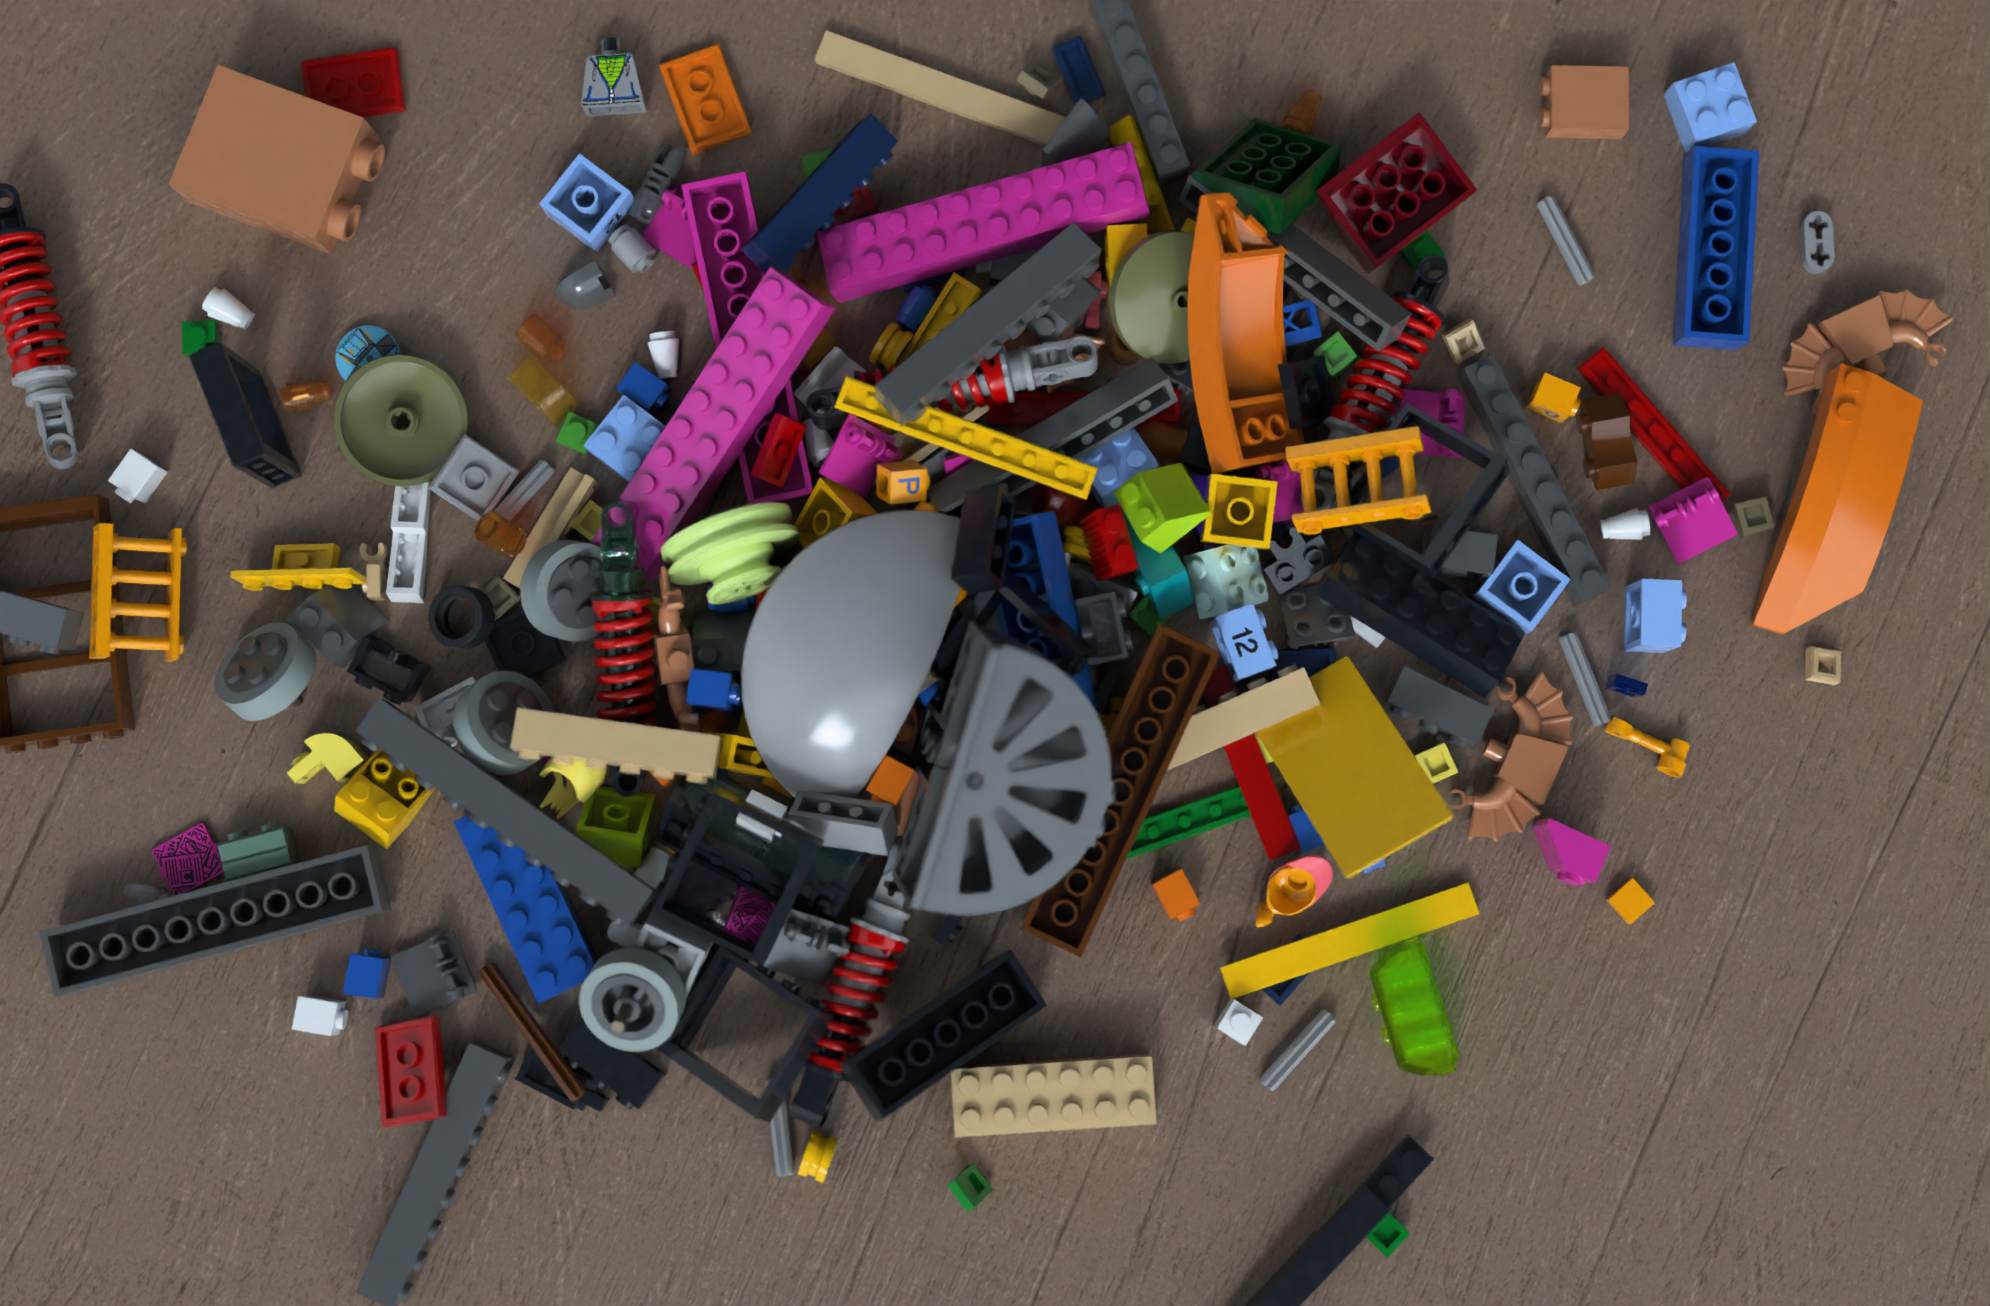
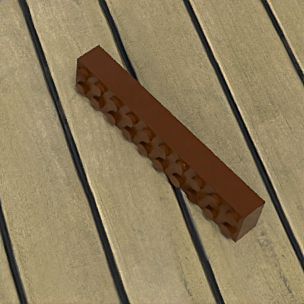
(1139, 754)

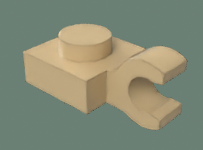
(376, 572)

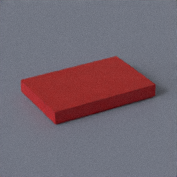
(357, 82)
(410, 1071)

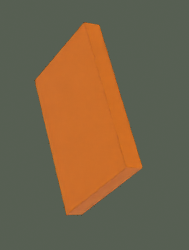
(705, 99)

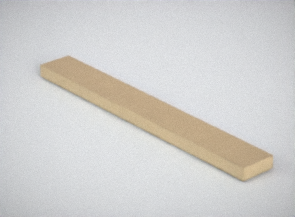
(937, 88)

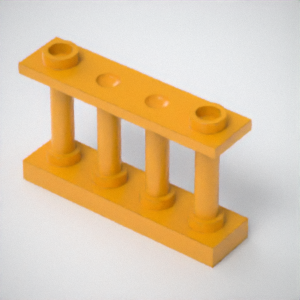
(1341, 452)
(105, 607)

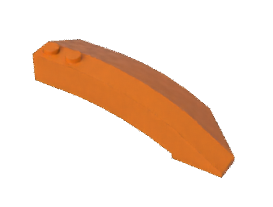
(1237, 338)
(1839, 499)

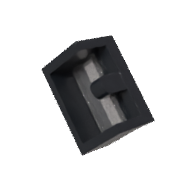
(388, 670)

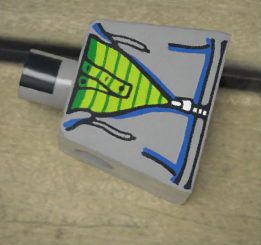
(612, 82)

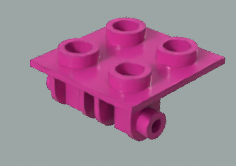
(671, 228)
(1443, 406)
(857, 453)
(1288, 488)
(1693, 520)

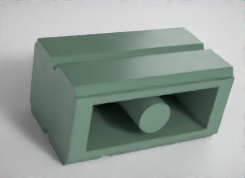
(257, 853)

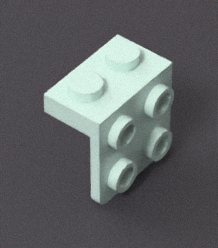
(1225, 579)

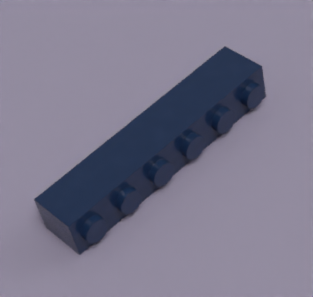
(820, 195)

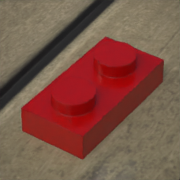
(778, 450)

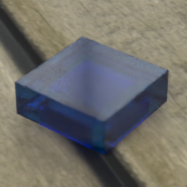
(1626, 685)

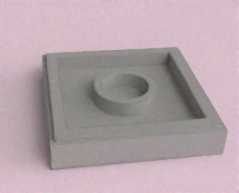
(473, 478)

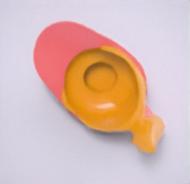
(1294, 887)

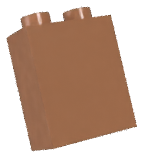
(277, 160)

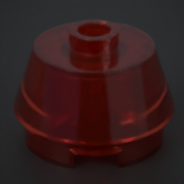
(1066, 506)

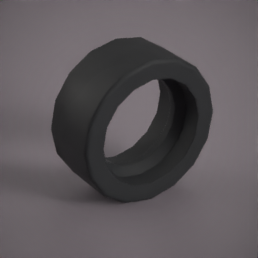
(439, 615)

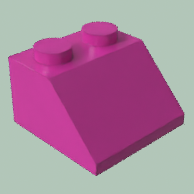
(1570, 852)

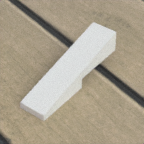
(409, 544)

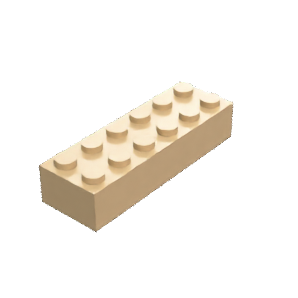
(1053, 1095)

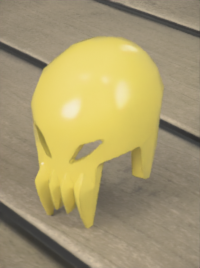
(580, 784)

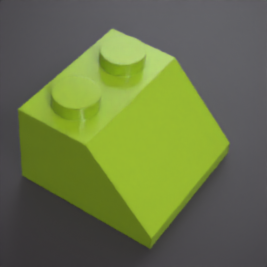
(1162, 505)
(618, 824)

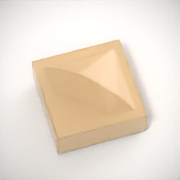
(1463, 341)
(1823, 665)

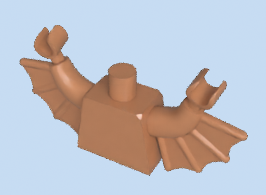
(1860, 337)
(673, 653)
(1524, 764)

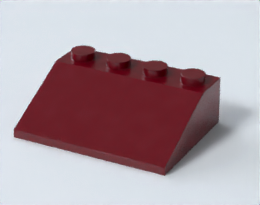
(1394, 193)

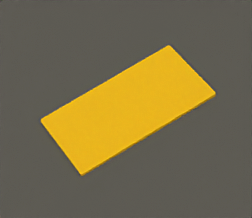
(1354, 772)

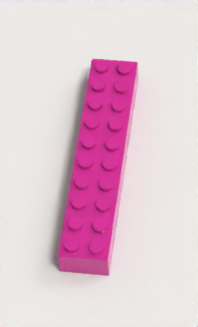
(721, 223)
(982, 223)
(721, 412)

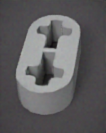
(1810, 244)

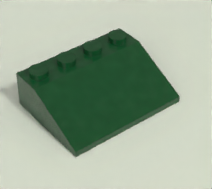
(1271, 171)

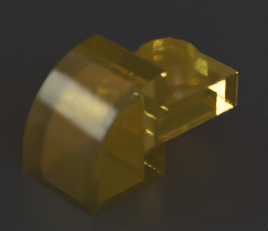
(543, 391)

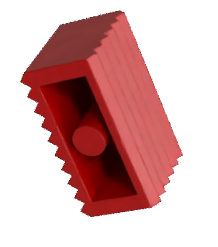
(1108, 543)

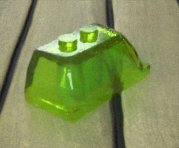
(1413, 1011)

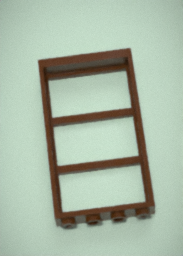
(48, 514)

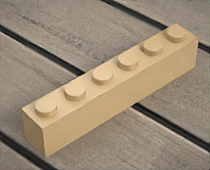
(1245, 714)
(616, 744)

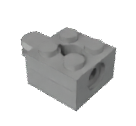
(656, 934)

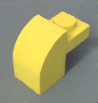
(332, 751)

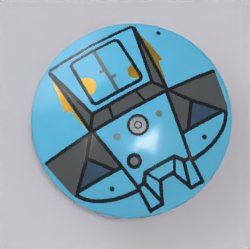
(362, 347)

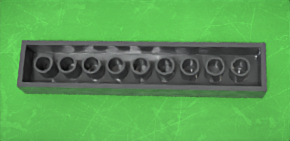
(215, 920)

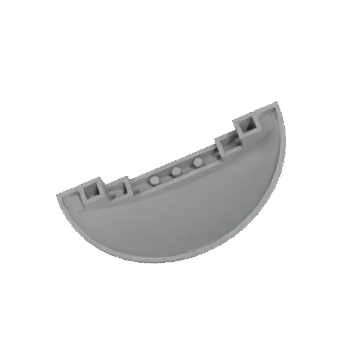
(847, 647)

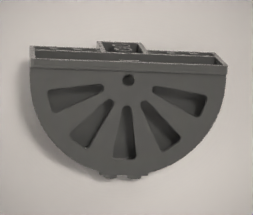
(1006, 783)

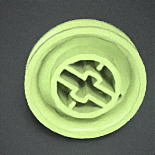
(732, 551)

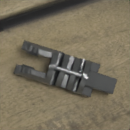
(659, 178)

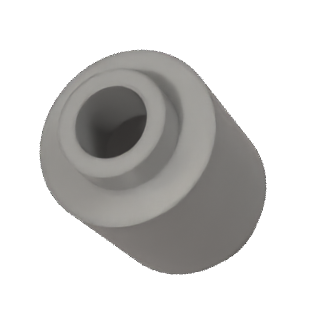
(632, 249)

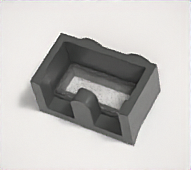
(1102, 627)

